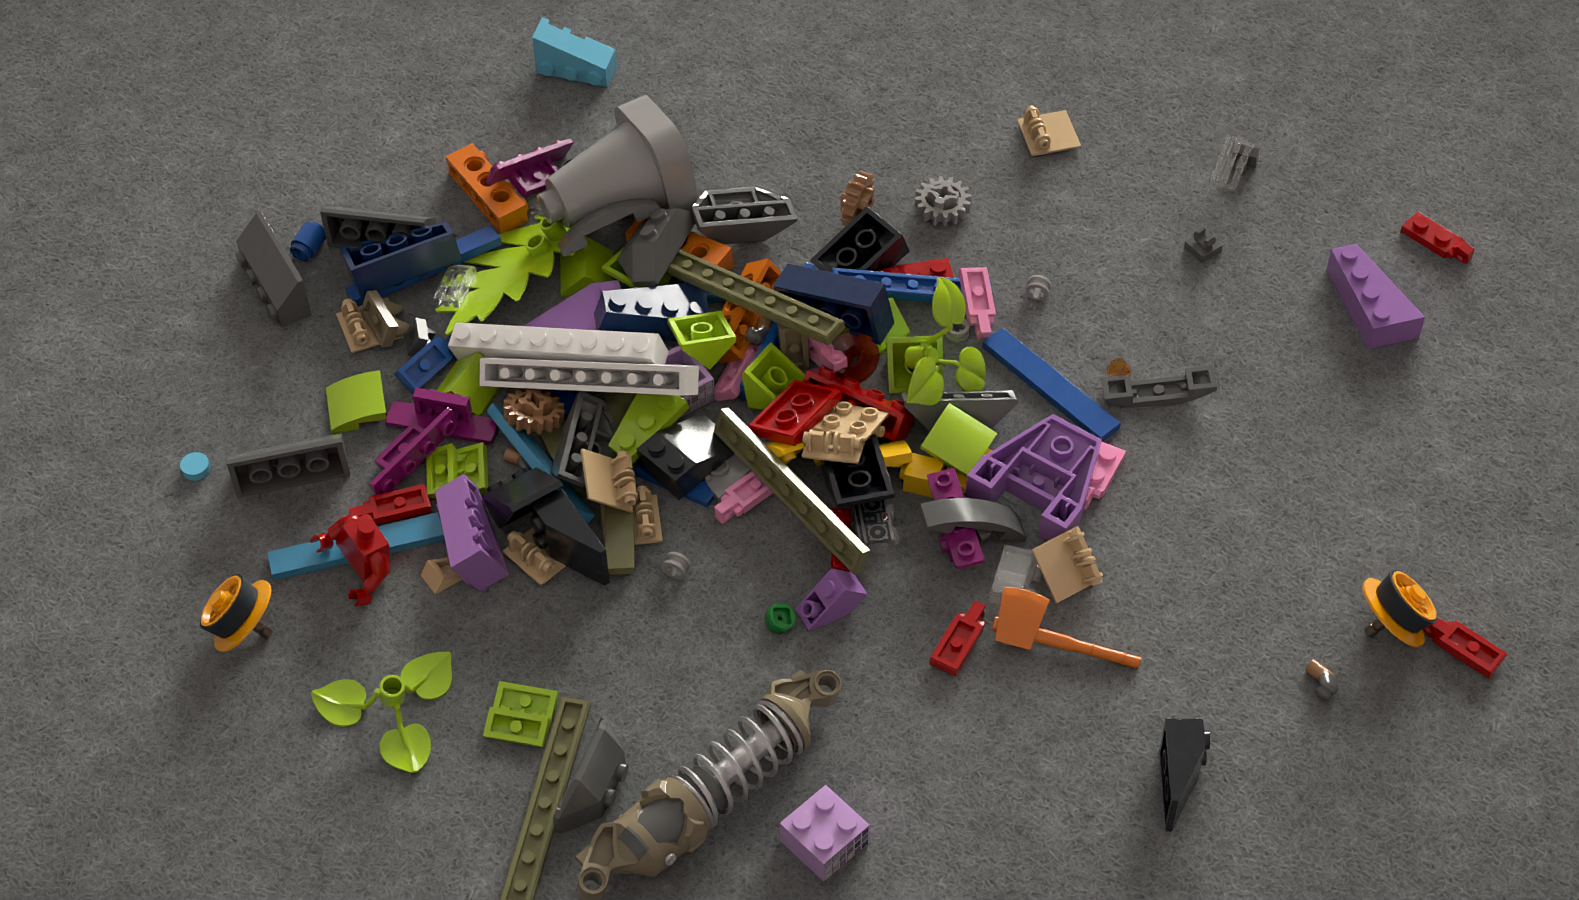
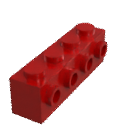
(899, 418)

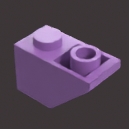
(831, 599)

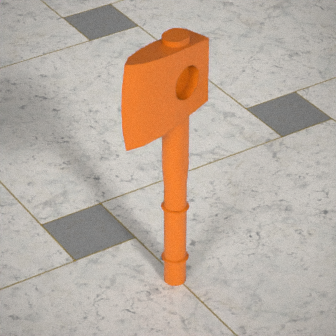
(1020, 623)

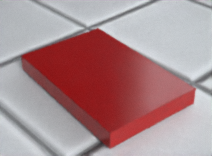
(794, 412)

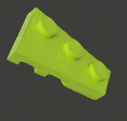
(644, 418)

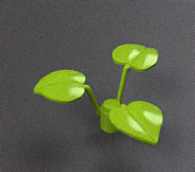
(926, 382)
(401, 748)

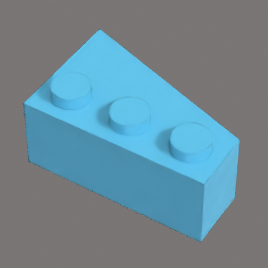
(571, 57)

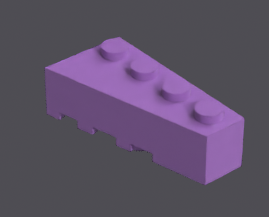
(1373, 299)
(469, 534)

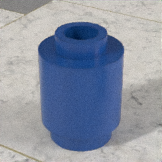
(307, 241)

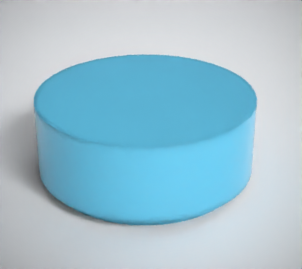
(195, 466)

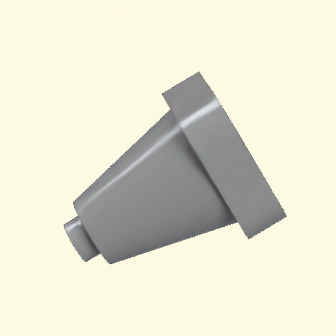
(632, 161)

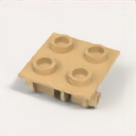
(1047, 131)
(355, 328)
(853, 420)
(832, 447)
(610, 479)
(645, 518)
(531, 558)
(1067, 564)

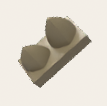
(380, 318)
(794, 346)

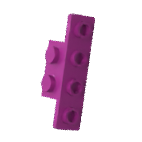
(530, 170)
(430, 404)
(410, 450)
(961, 542)

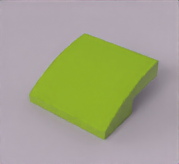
(355, 401)
(958, 440)
(449, 463)
(521, 714)

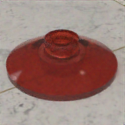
(857, 346)

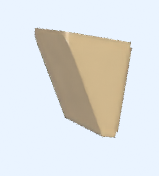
(439, 574)

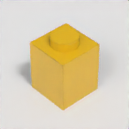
(915, 474)

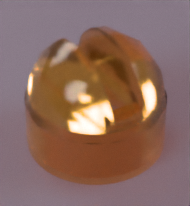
(1118, 367)

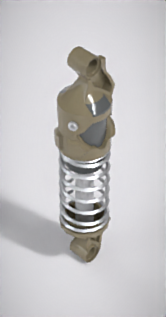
(683, 808)

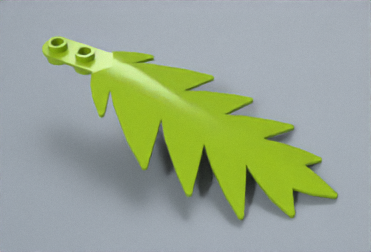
(511, 269)

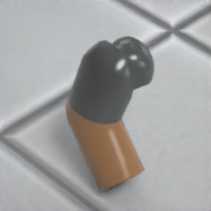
(757, 335)
(514, 457)
(1325, 677)

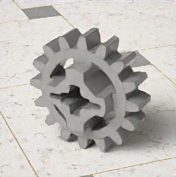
(943, 201)

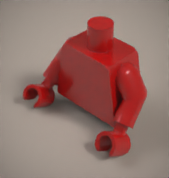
(363, 548)

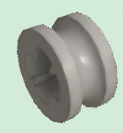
(1038, 287)
(960, 336)
(676, 565)

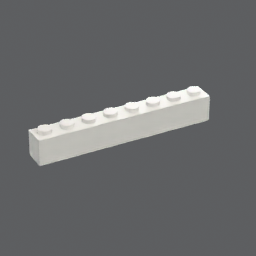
(556, 344)
(589, 376)

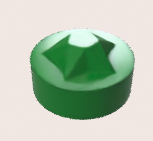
(780, 618)

